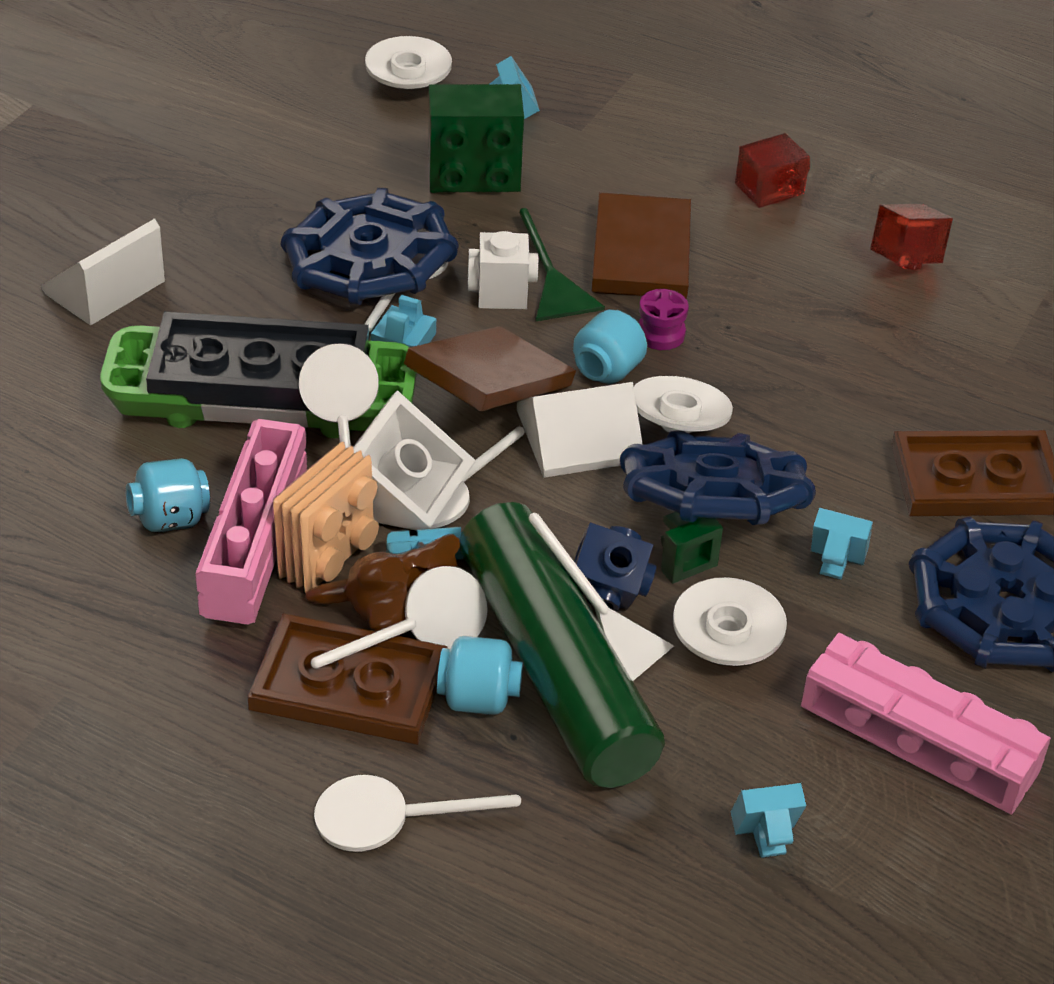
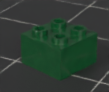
(475, 137)

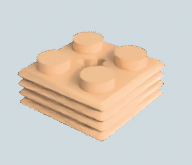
(325, 517)

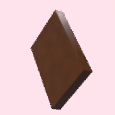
(641, 244)
(489, 368)
(975, 472)
(371, 692)

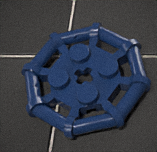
(369, 245)
(716, 477)
(978, 616)

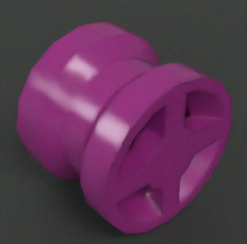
(663, 318)

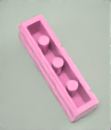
(243, 538)
(925, 722)

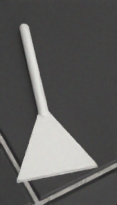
(632, 643)

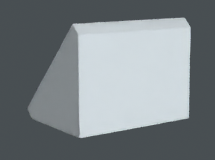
(111, 275)
(581, 428)
(412, 464)

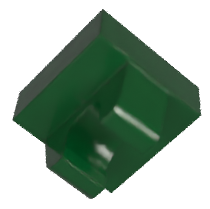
(689, 546)

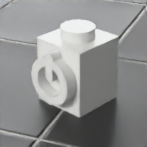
(502, 270)

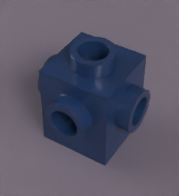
(615, 564)

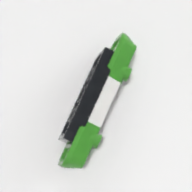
(237, 369)

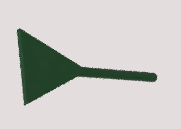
(560, 294)

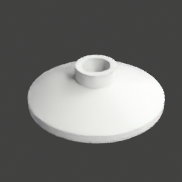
(408, 62)
(682, 404)
(729, 621)

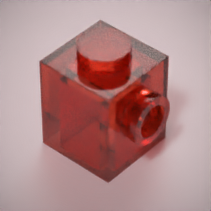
(772, 170)
(911, 234)

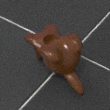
(382, 580)

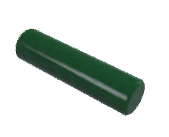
(562, 647)

